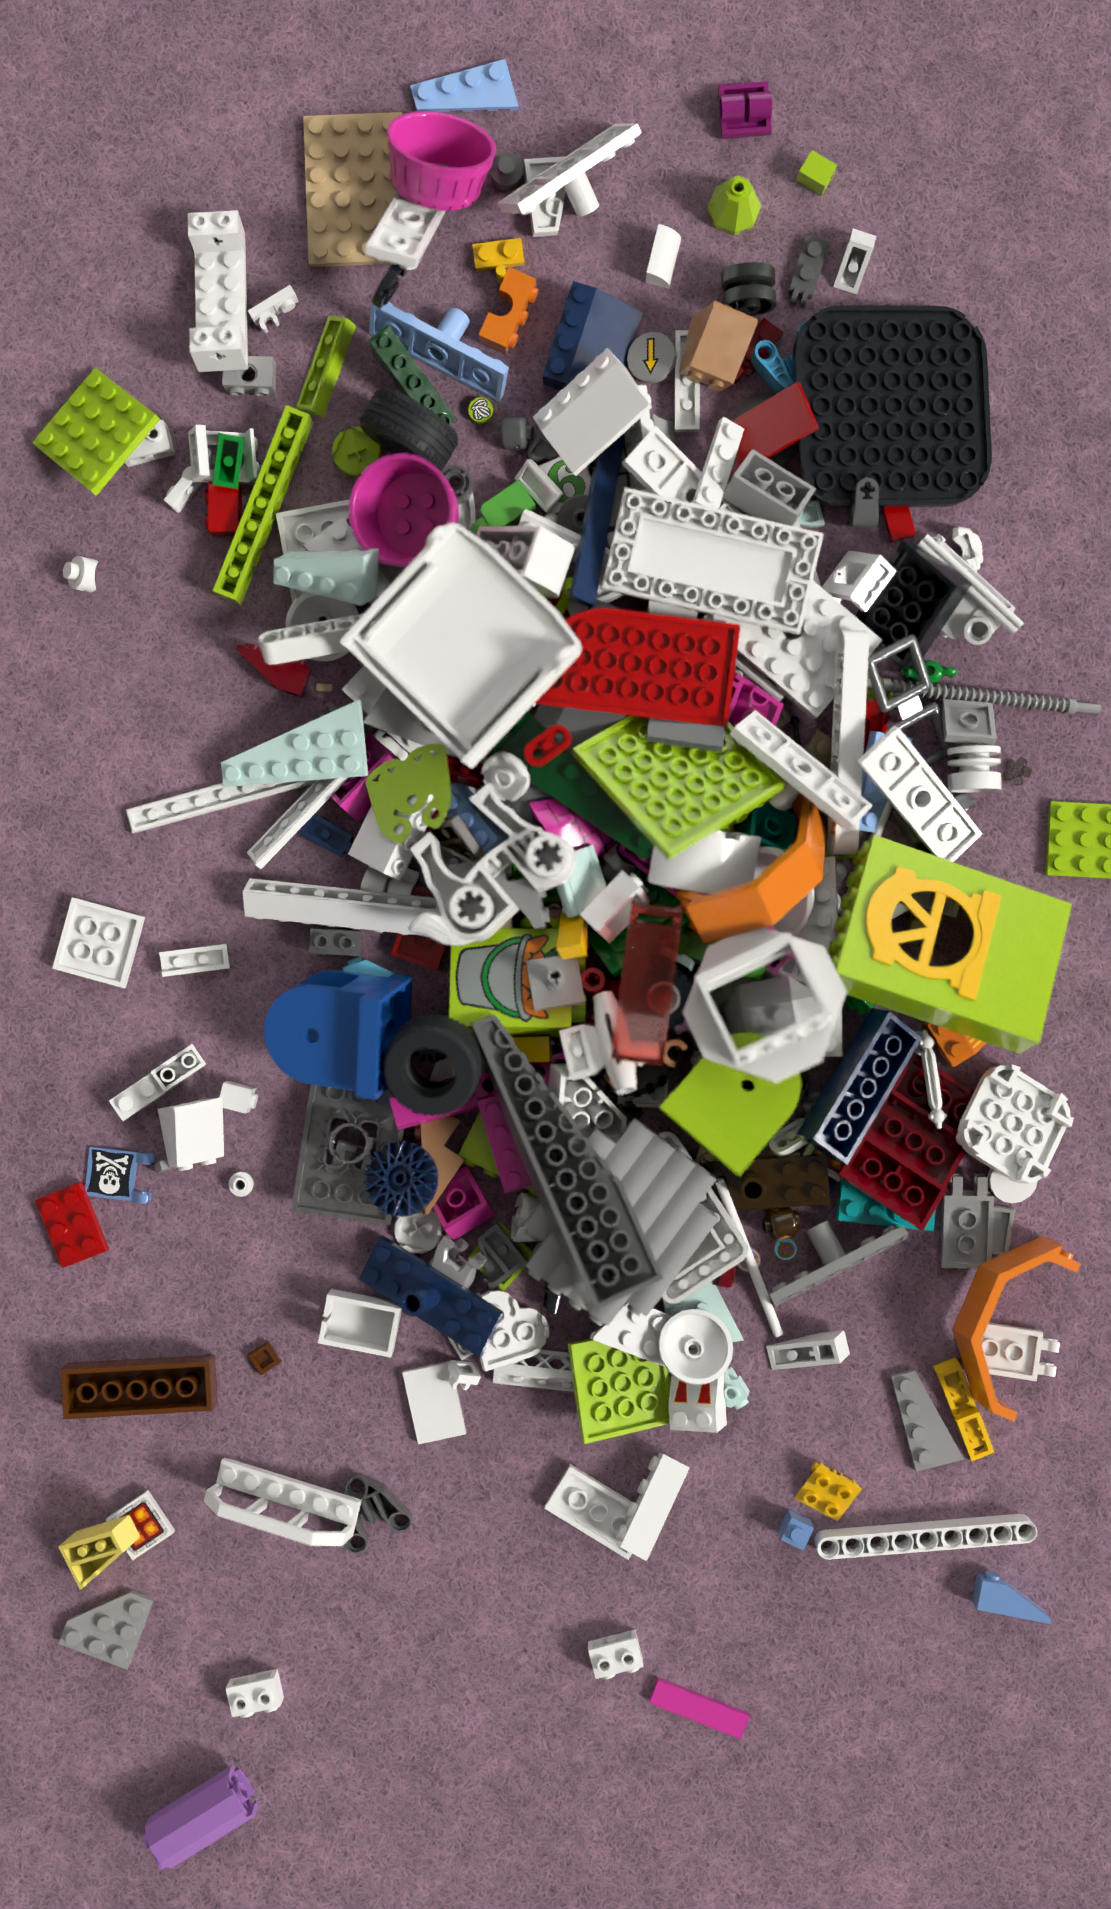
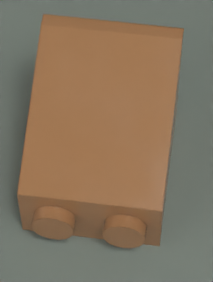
(716, 345)

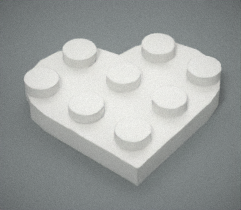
(518, 1334)

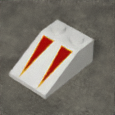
(697, 1406)

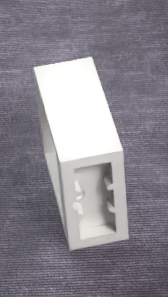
(611, 908)

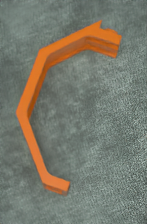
(771, 893)
(979, 1307)

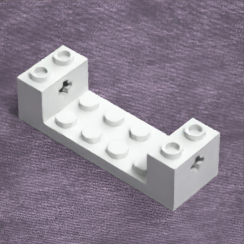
(219, 291)

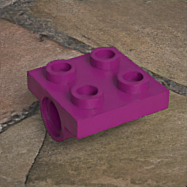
(745, 110)

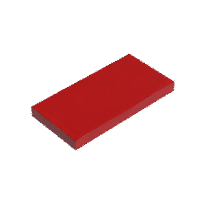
(775, 424)

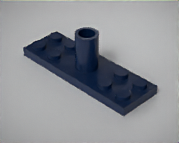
(431, 1296)

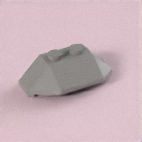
(769, 1005)

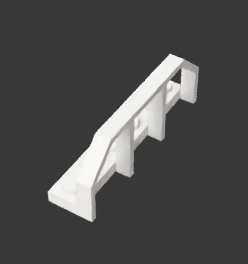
(287, 1492)

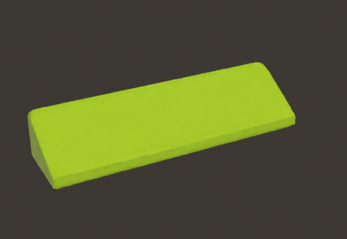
(326, 366)

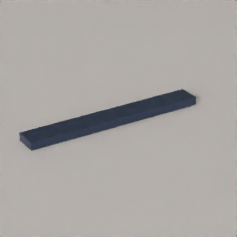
(596, 524)

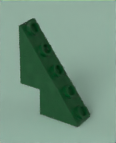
(406, 373)

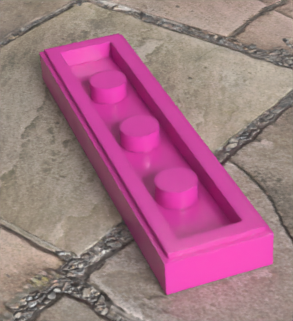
(699, 1708)

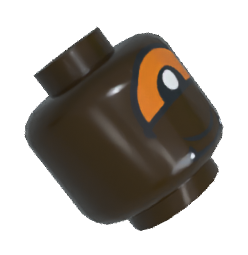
(781, 1223)

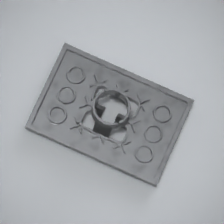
(340, 1189)

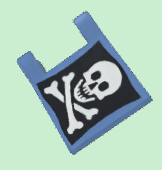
(113, 1174)

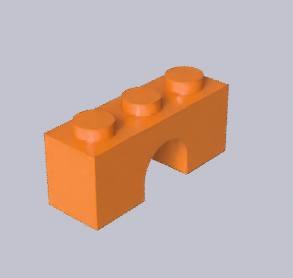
(500, 331)

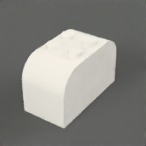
(533, 553)

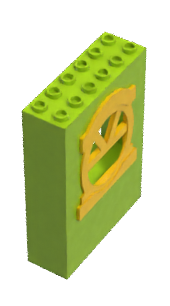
(992, 993)

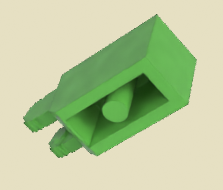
(505, 507)

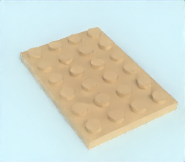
(346, 185)

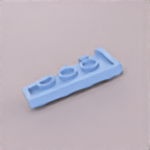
(476, 88)
(872, 793)

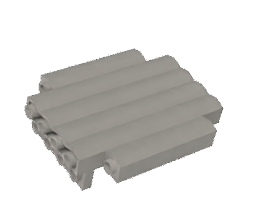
(666, 1198)

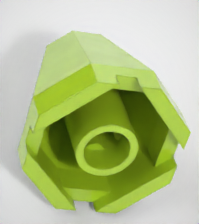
(734, 206)

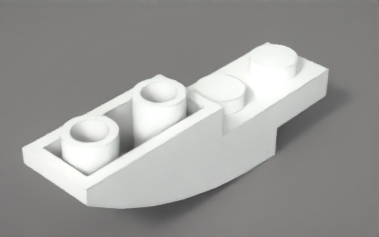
(157, 1082)

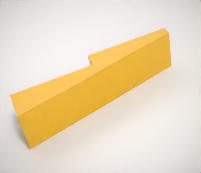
(572, 937)
(963, 1408)

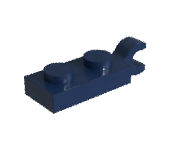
(327, 835)

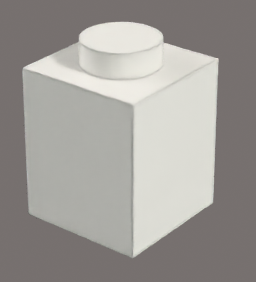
(238, 1097)

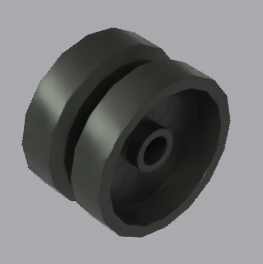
(749, 288)

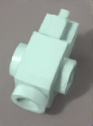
(735, 1390)

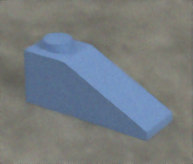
(1000, 1597)

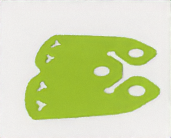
(408, 778)

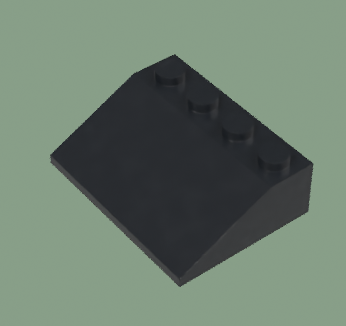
(914, 600)

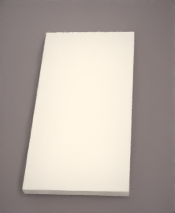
(712, 561)

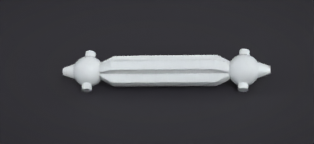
(932, 1079)

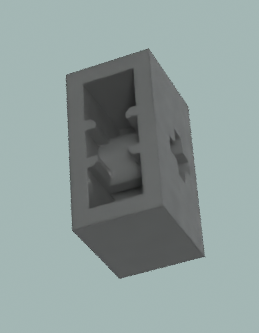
(336, 942)

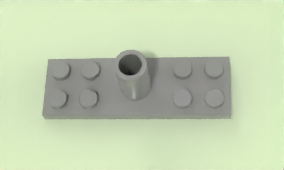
(835, 1258)

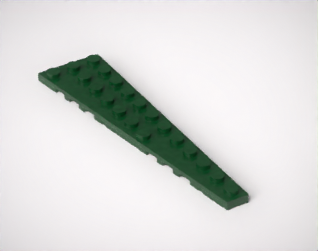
(573, 786)

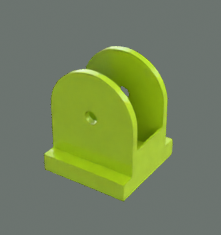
(725, 1116)

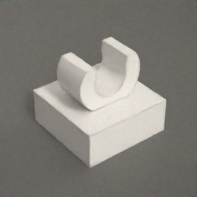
(463, 1373)

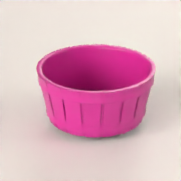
(431, 137)
(399, 506)

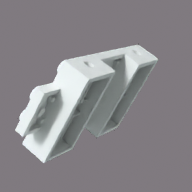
(807, 664)

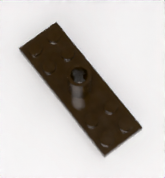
(783, 1182)

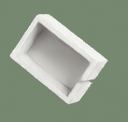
(360, 1323)

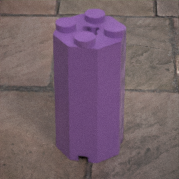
(199, 1818)

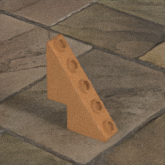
(433, 1138)

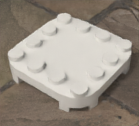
(1014, 1124)

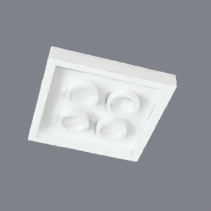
(98, 942)

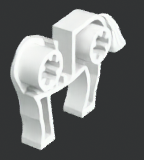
(478, 905)

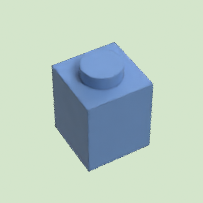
(795, 1529)

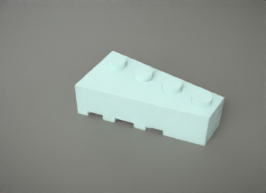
(332, 574)

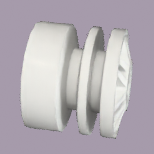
(974, 769)

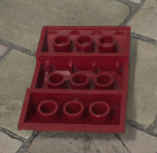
(903, 1154)

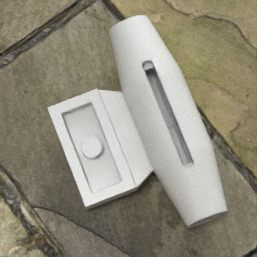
(590, 1047)

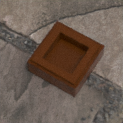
(264, 1358)

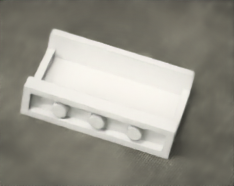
(381, 852)

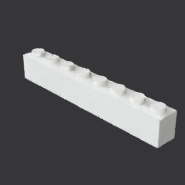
(334, 906)

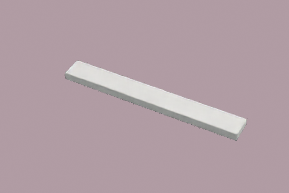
(202, 802)

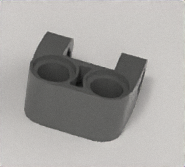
(864, 511)

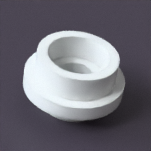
(246, 1178)

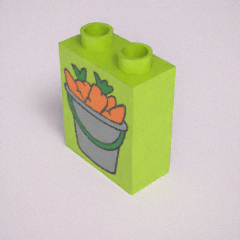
(494, 979)

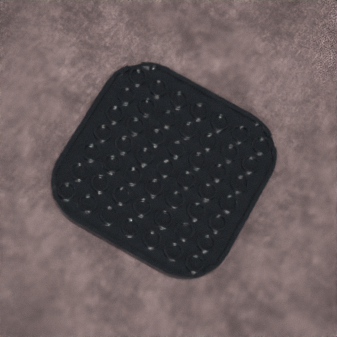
(896, 403)

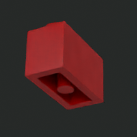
(223, 510)

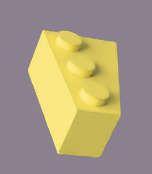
(96, 1547)

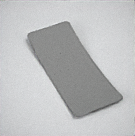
(665, 427)

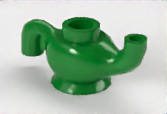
(934, 670)

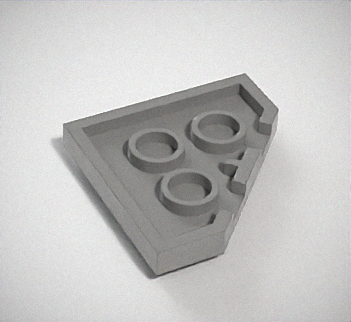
(109, 1629)

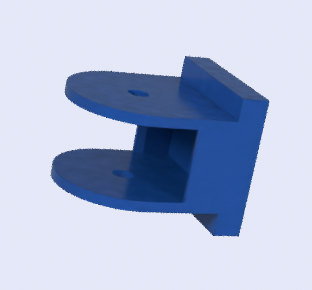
(338, 1029)

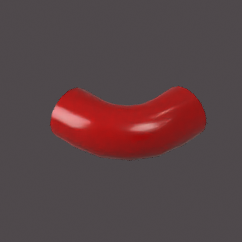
(595, 982)

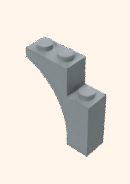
(520, 891)

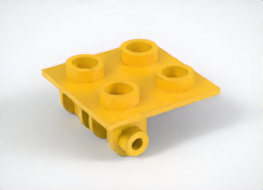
(828, 1492)

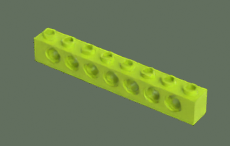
(263, 505)

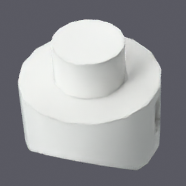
(81, 573)

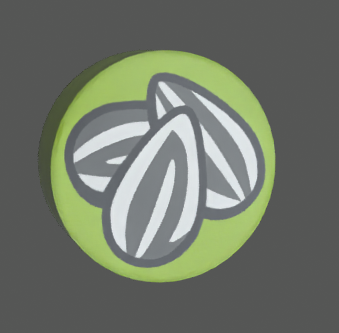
(480, 410)

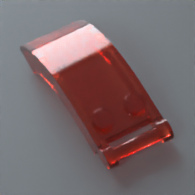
(646, 985)

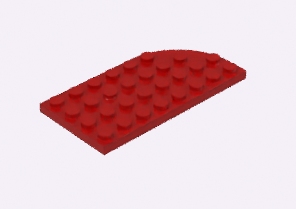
(649, 667)

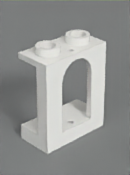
(201, 438)
(873, 577)

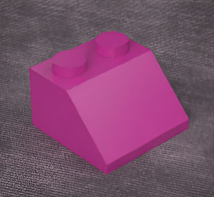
(463, 1205)

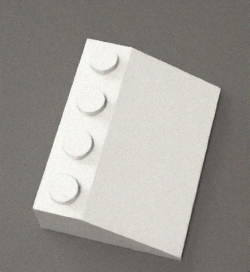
(592, 411)

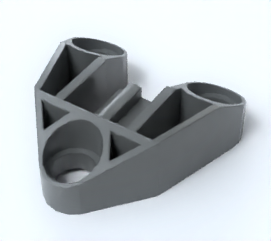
(386, 1502)

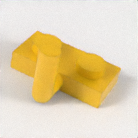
(498, 256)

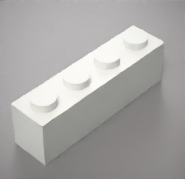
(652, 1506)

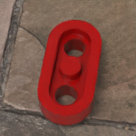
(547, 745)

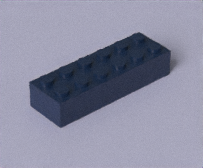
(859, 1085)

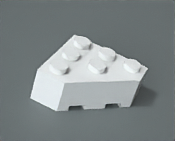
(586, 1103)

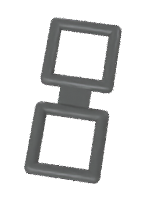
(908, 704)

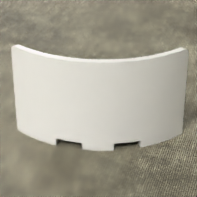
(710, 865)

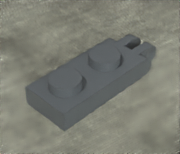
(808, 269)

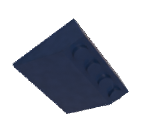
(586, 329)

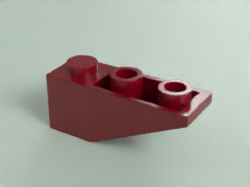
(286, 677)

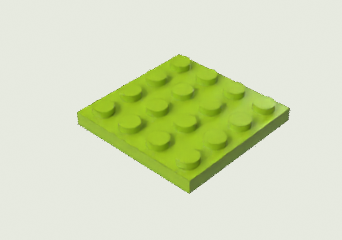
(96, 431)
(616, 1391)

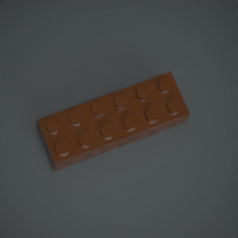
(139, 1386)

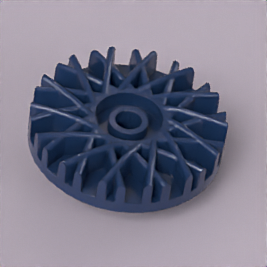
(385, 1178)

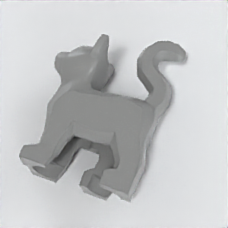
(448, 1262)

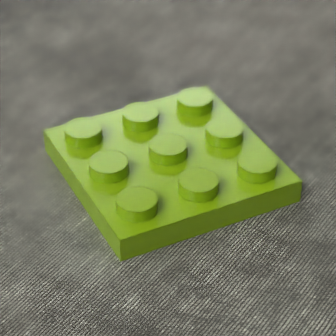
(1079, 840)

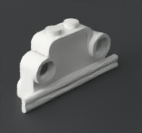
(982, 606)

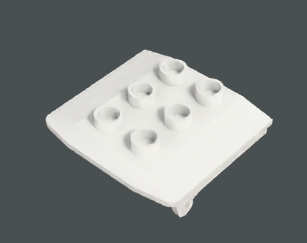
(463, 642)

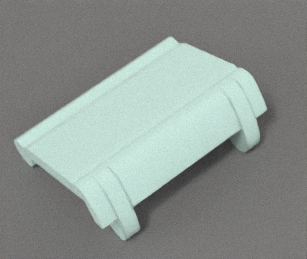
(584, 883)

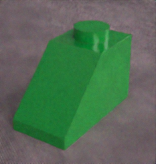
(228, 460)

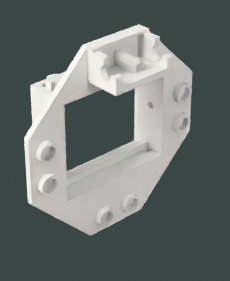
(788, 1049)

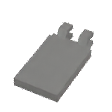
(966, 1223)

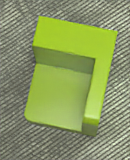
(816, 172)

